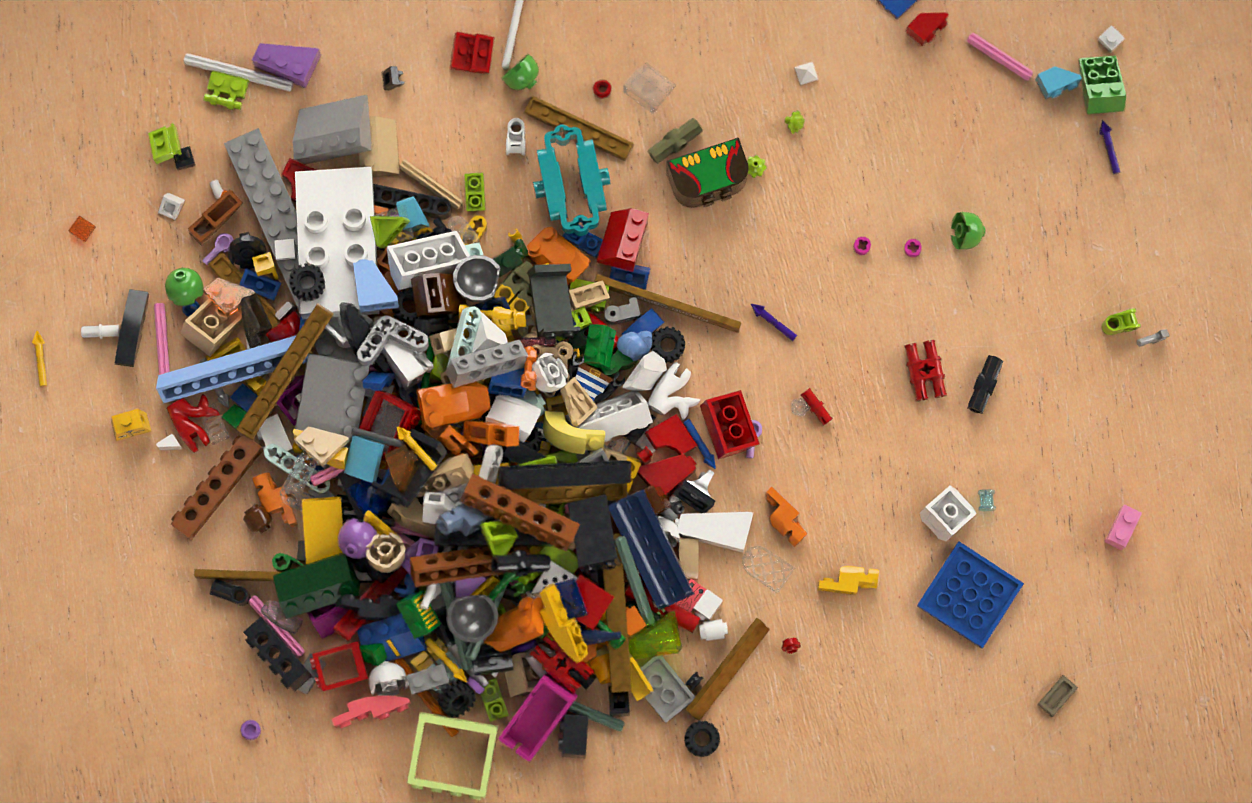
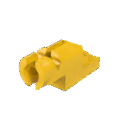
(849, 580)

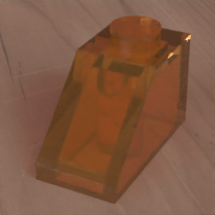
(402, 466)

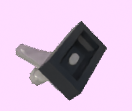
(696, 492)

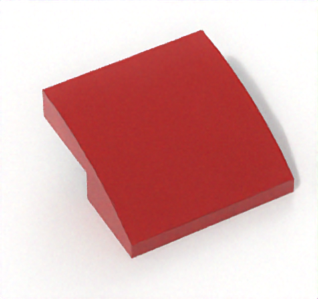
(472, 52)
(595, 601)

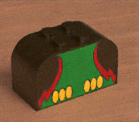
(708, 174)

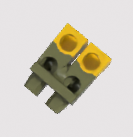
(518, 283)

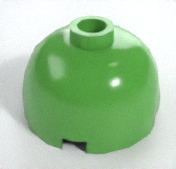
(522, 74)
(968, 230)
(184, 286)

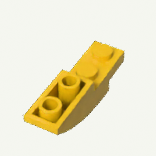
(563, 630)

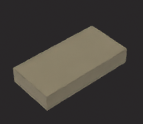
(1057, 696)

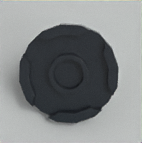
(244, 248)

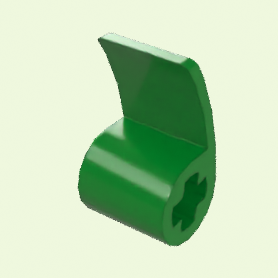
(288, 559)

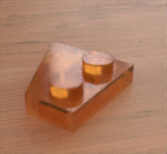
(227, 295)

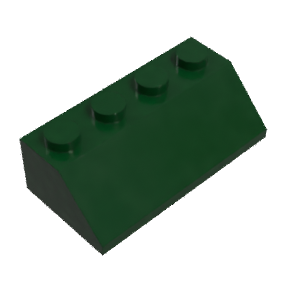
(316, 584)

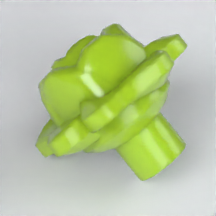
(795, 122)
(756, 166)

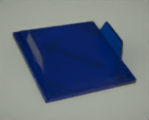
(366, 499)
(571, 598)

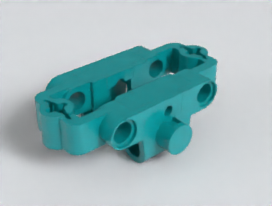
(590, 175)

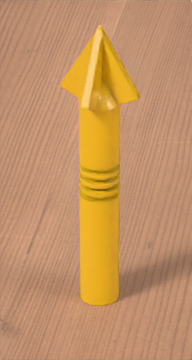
(38, 341)
(405, 435)
(458, 673)

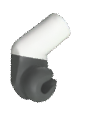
(676, 504)

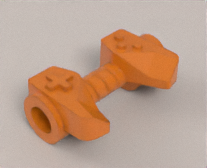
(529, 378)

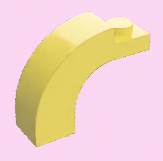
(568, 437)

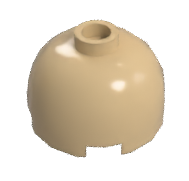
(387, 552)

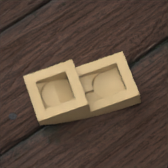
(689, 557)

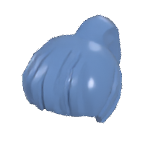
(635, 344)

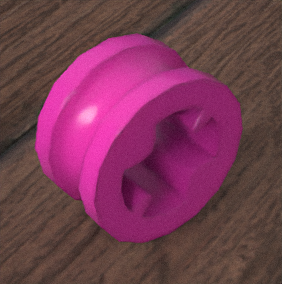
(916, 243)
(856, 244)

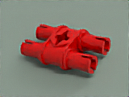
(931, 363)
(561, 673)

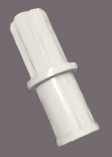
(100, 331)
(423, 361)

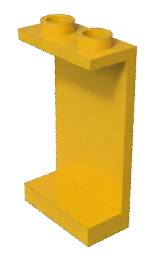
(321, 527)

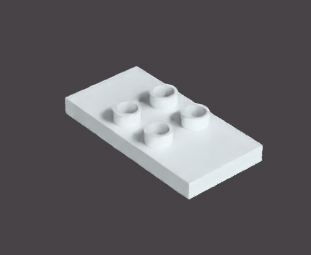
(334, 232)

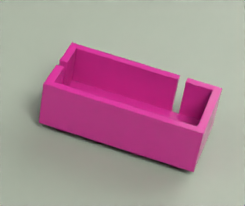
(537, 717)

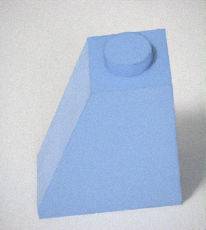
(372, 288)

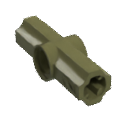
(675, 140)

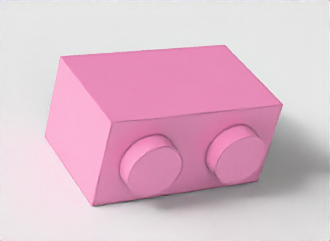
(1123, 527)

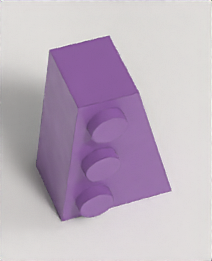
(287, 61)

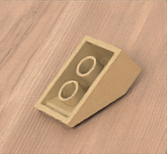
(210, 327)

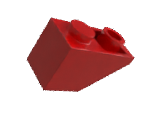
(925, 26)

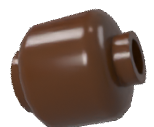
(257, 519)

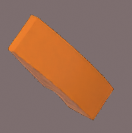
(491, 433)

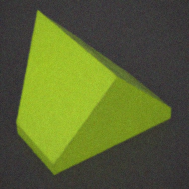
(387, 228)
(499, 536)

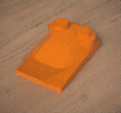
(553, 248)
(451, 405)
(517, 625)

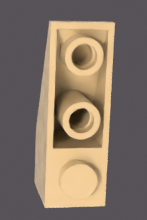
(449, 474)
(412, 518)

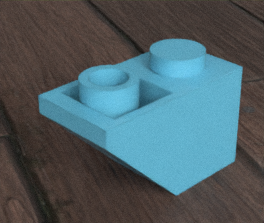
(1056, 80)

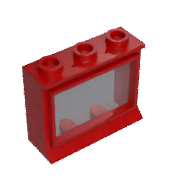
(386, 413)

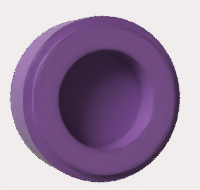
(475, 685)
(250, 730)

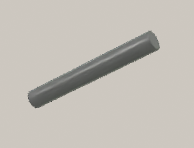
(377, 437)

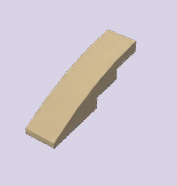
(584, 296)

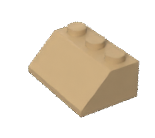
(384, 152)

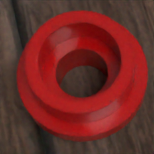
(602, 83)
(790, 645)

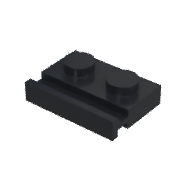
(492, 661)

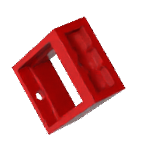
(315, 663)

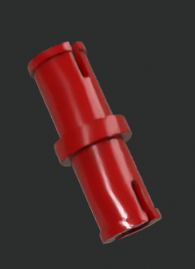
(816, 406)

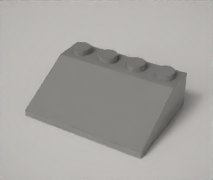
(332, 130)
(332, 395)

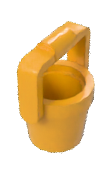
(601, 665)

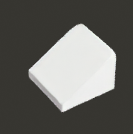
(171, 206)
(169, 443)

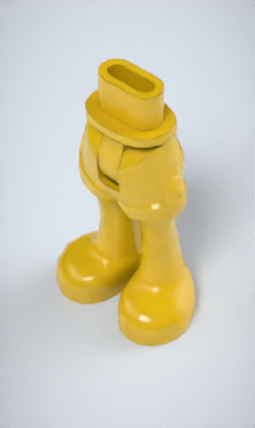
(501, 317)

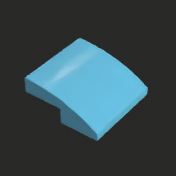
(364, 459)

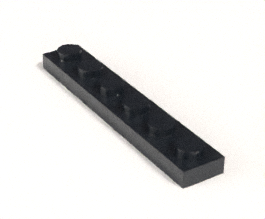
(477, 538)

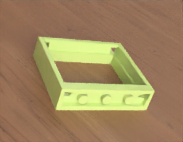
(455, 723)

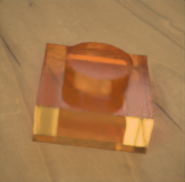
(82, 229)

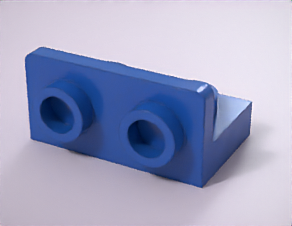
(404, 590)

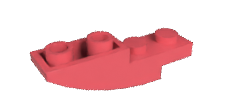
(379, 706)

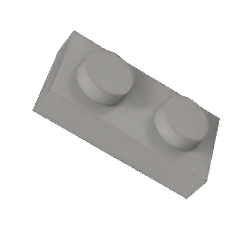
(427, 679)

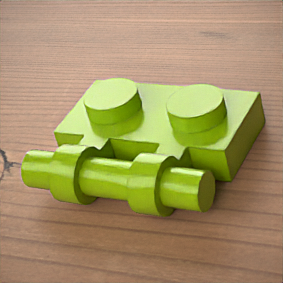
(228, 85)

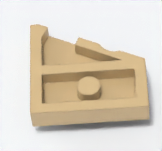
(577, 402)
(321, 444)

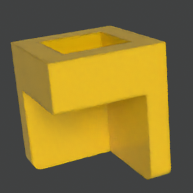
(264, 264)
(556, 404)

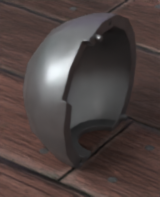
(476, 278)
(472, 617)

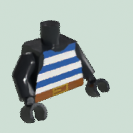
(594, 382)

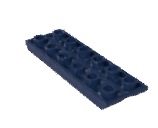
(651, 549)

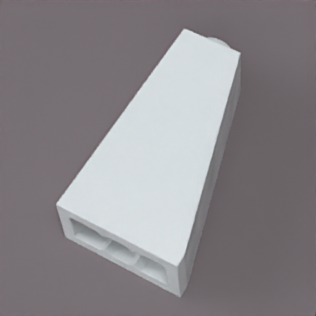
(401, 361)
(718, 529)

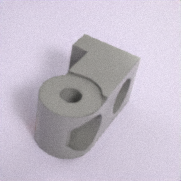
(622, 314)

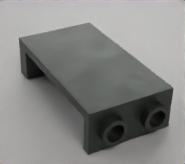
(552, 301)

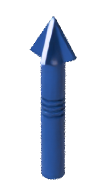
(709, 458)

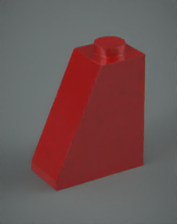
(668, 472)

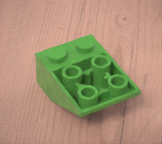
(1102, 85)

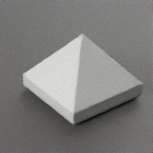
(806, 73)

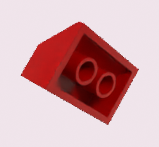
(623, 238)
(729, 424)

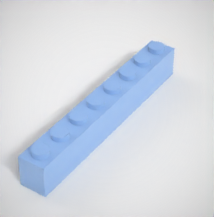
(222, 371)

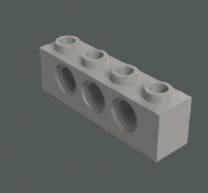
(486, 363)

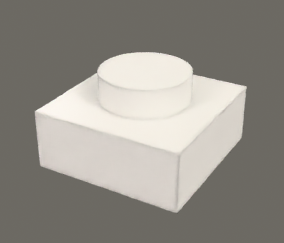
(1111, 39)

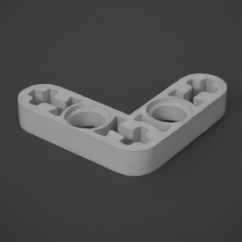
(390, 333)

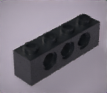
(297, 675)

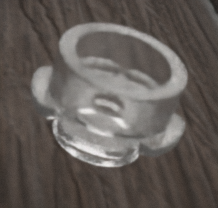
(795, 410)

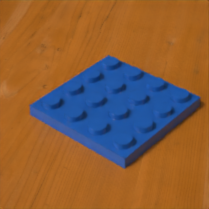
(970, 594)

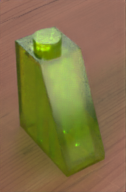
(657, 639)

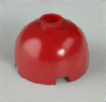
(286, 328)

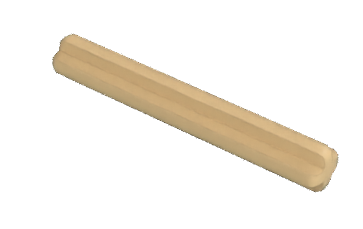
(430, 184)

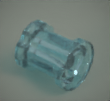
(986, 500)

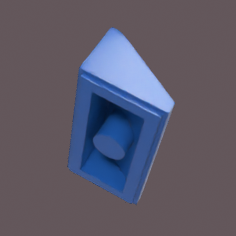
(637, 278)
(261, 284)

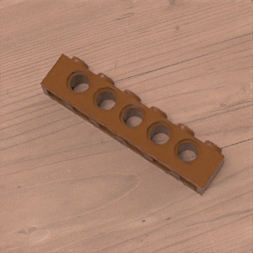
(216, 497)
(529, 510)
(454, 565)

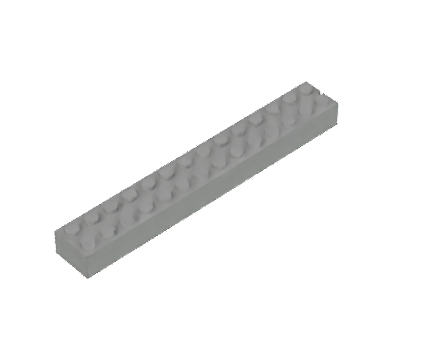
(274, 213)

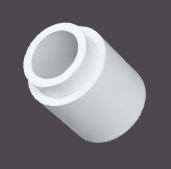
(713, 630)

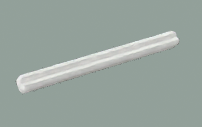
(251, 75)

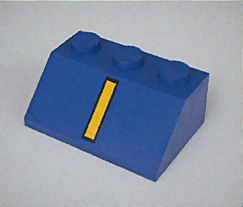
(394, 635)

